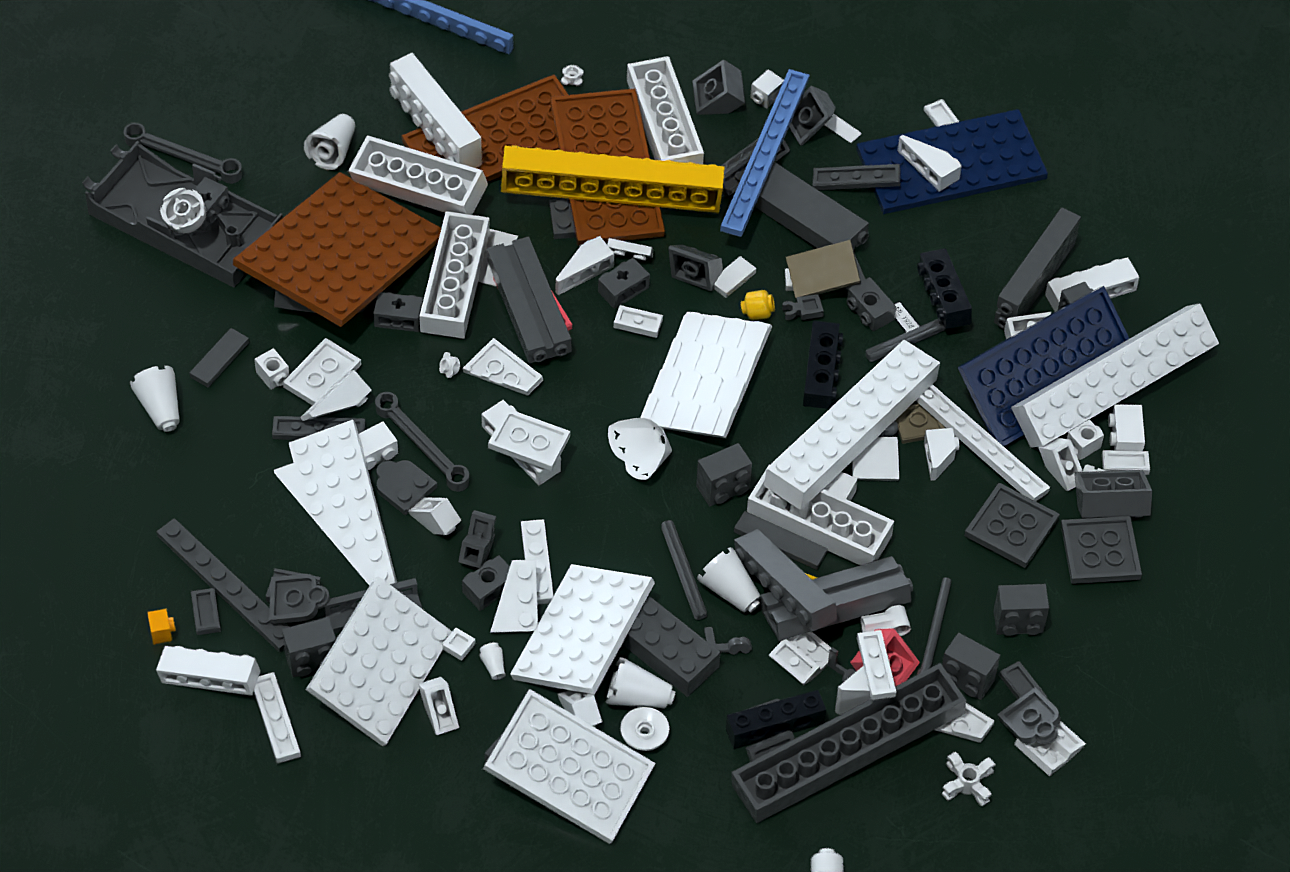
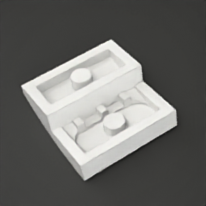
(878, 461)
(802, 656)
(1055, 754)

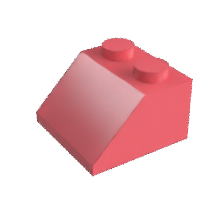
(900, 657)

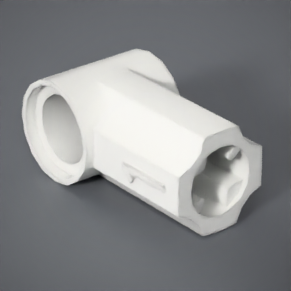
(893, 617)

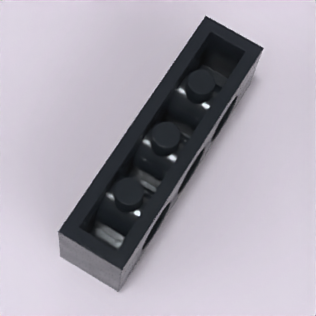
(944, 288)
(821, 365)
(775, 718)

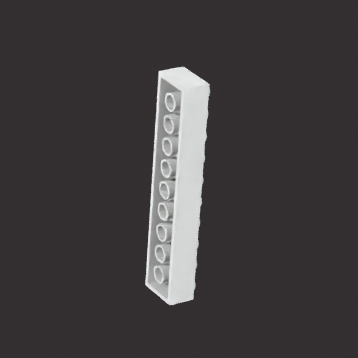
(1114, 375)
(851, 424)

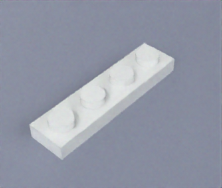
(536, 549)
(276, 718)

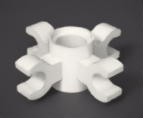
(971, 771)

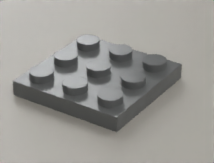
(1012, 525)
(1101, 549)

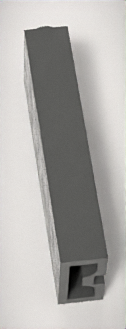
(809, 211)
(1038, 267)
(529, 300)
(855, 592)

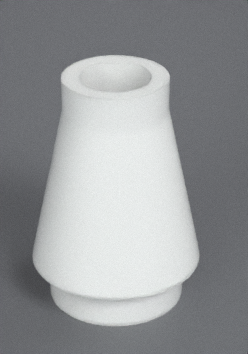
(492, 658)

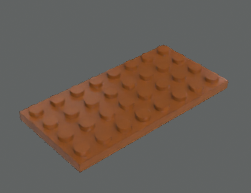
(511, 119)
(610, 126)

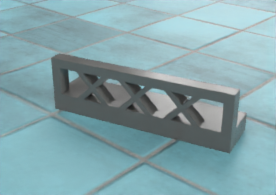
(737, 164)
(340, 615)

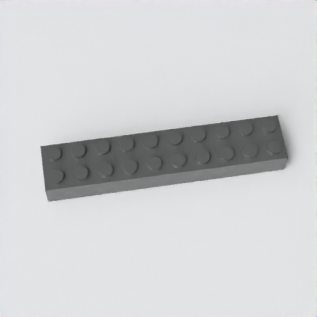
(847, 743)

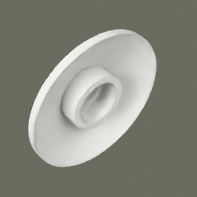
(647, 720)

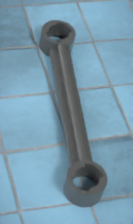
(183, 153)
(422, 441)

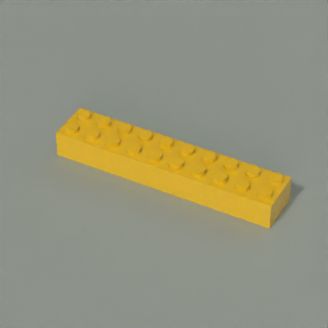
(612, 179)

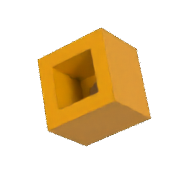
(161, 626)

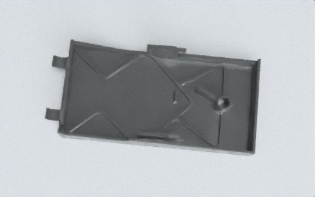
(132, 203)

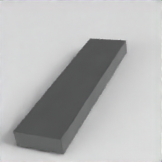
(856, 177)
(295, 428)
(788, 542)

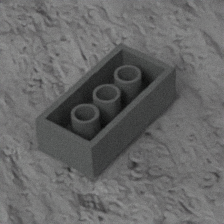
(671, 648)

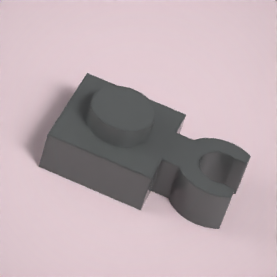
(805, 306)

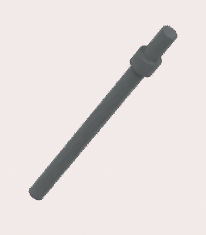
(936, 625)

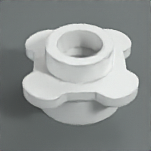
(572, 75)
(449, 365)

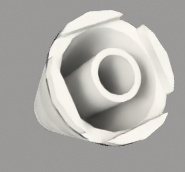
(330, 142)
(158, 396)
(731, 581)
(638, 687)

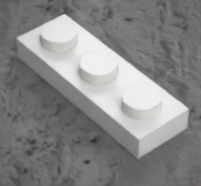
(876, 665)

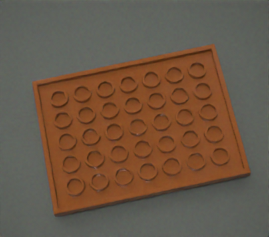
(339, 249)

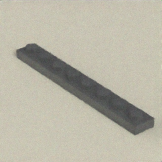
(223, 581)

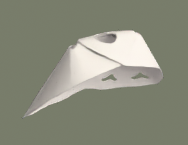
(641, 444)

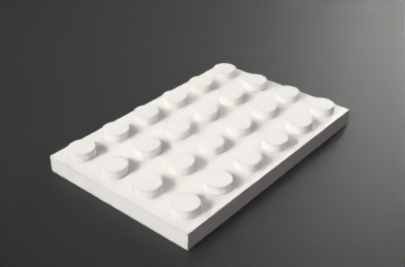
(582, 629)
(379, 661)
(569, 766)

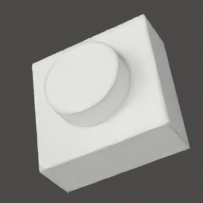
(458, 644)

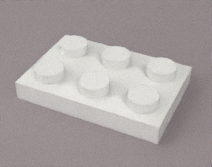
(320, 371)
(529, 439)

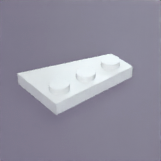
(503, 368)
(518, 600)
(971, 725)

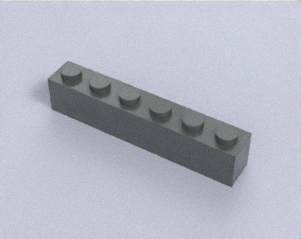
(785, 580)

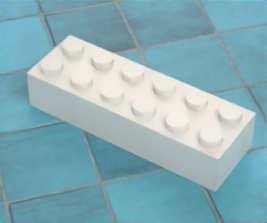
(664, 111)
(434, 112)
(418, 177)
(454, 275)
(828, 521)

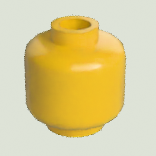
(758, 305)

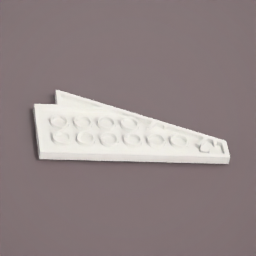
(337, 492)

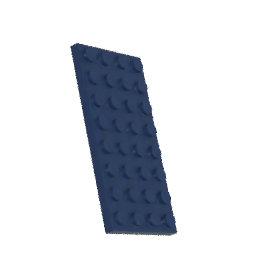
(992, 156)
(1040, 358)

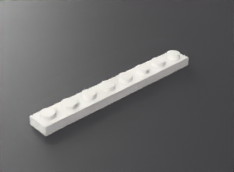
(983, 444)

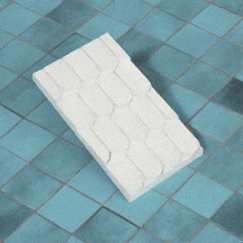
(706, 374)

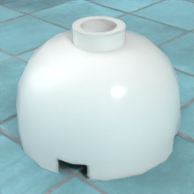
(183, 210)

